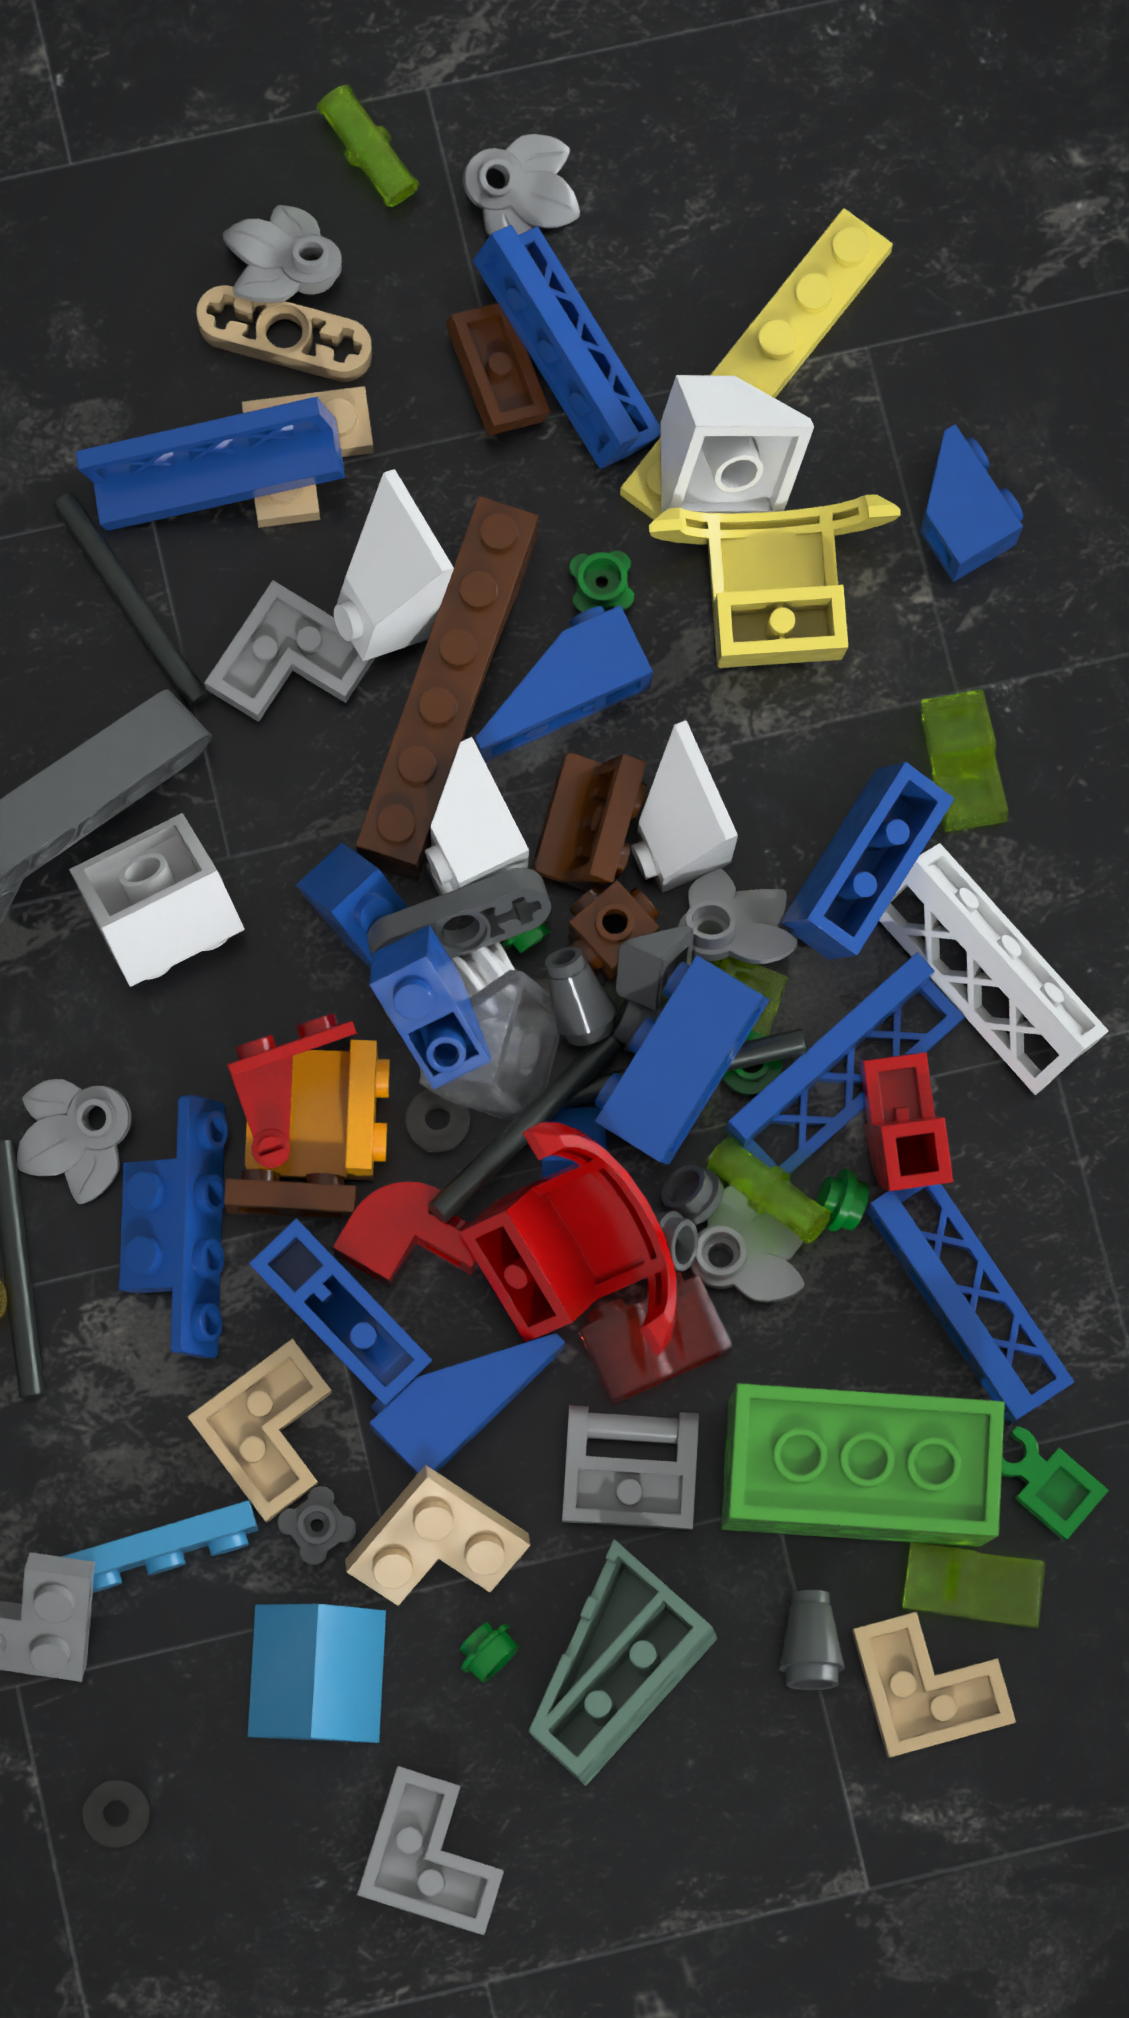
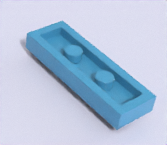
(164, 1546)

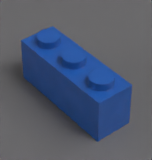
(867, 861)
(679, 1059)

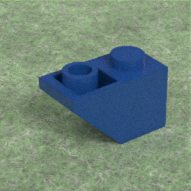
(965, 512)
(350, 897)
(429, 1006)

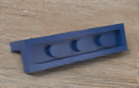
(558, 348)
(213, 463)
(829, 1051)
(954, 1311)

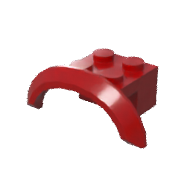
(573, 1241)

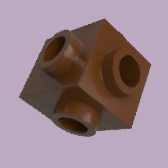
(593, 909)

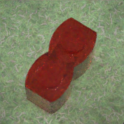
(625, 1358)

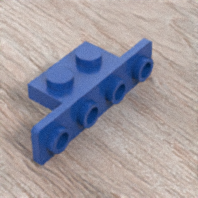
(176, 1226)

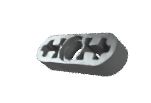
(472, 900)

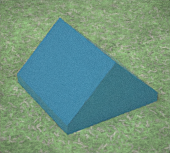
(317, 1672)

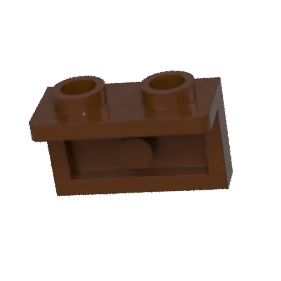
(589, 820)

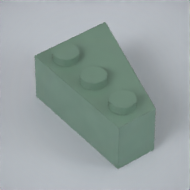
(619, 1665)

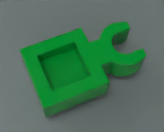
(1055, 1489)

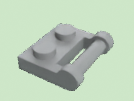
(630, 1489)

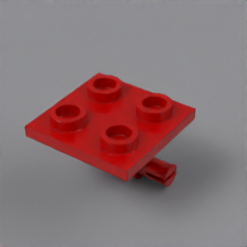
(265, 1083)

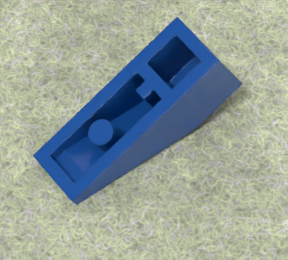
(579, 675)
(340, 1311)
(451, 1405)

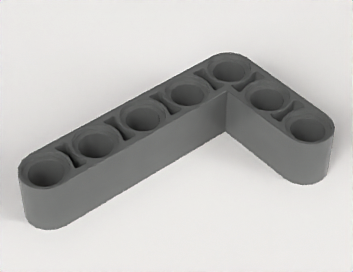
(93, 786)

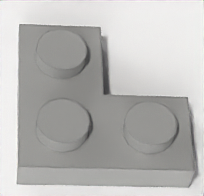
(280, 638)
(52, 1624)
(408, 1863)

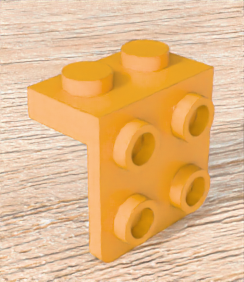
(334, 1114)

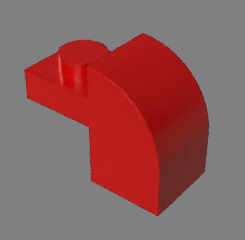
(902, 1132)
(389, 1226)

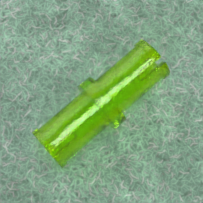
(368, 145)
(769, 1190)

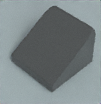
(648, 963)

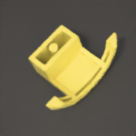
(776, 577)

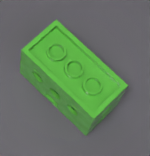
(862, 1465)

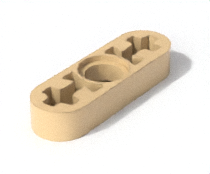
(323, 364)

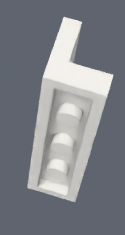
(1008, 964)

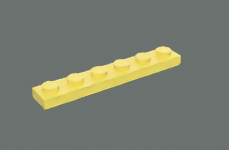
(786, 328)

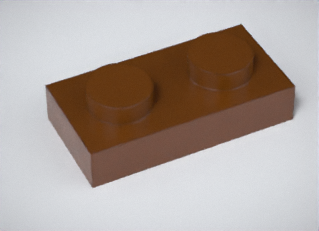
(497, 369)
(263, 1194)

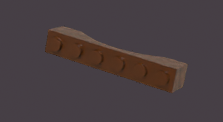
(447, 686)

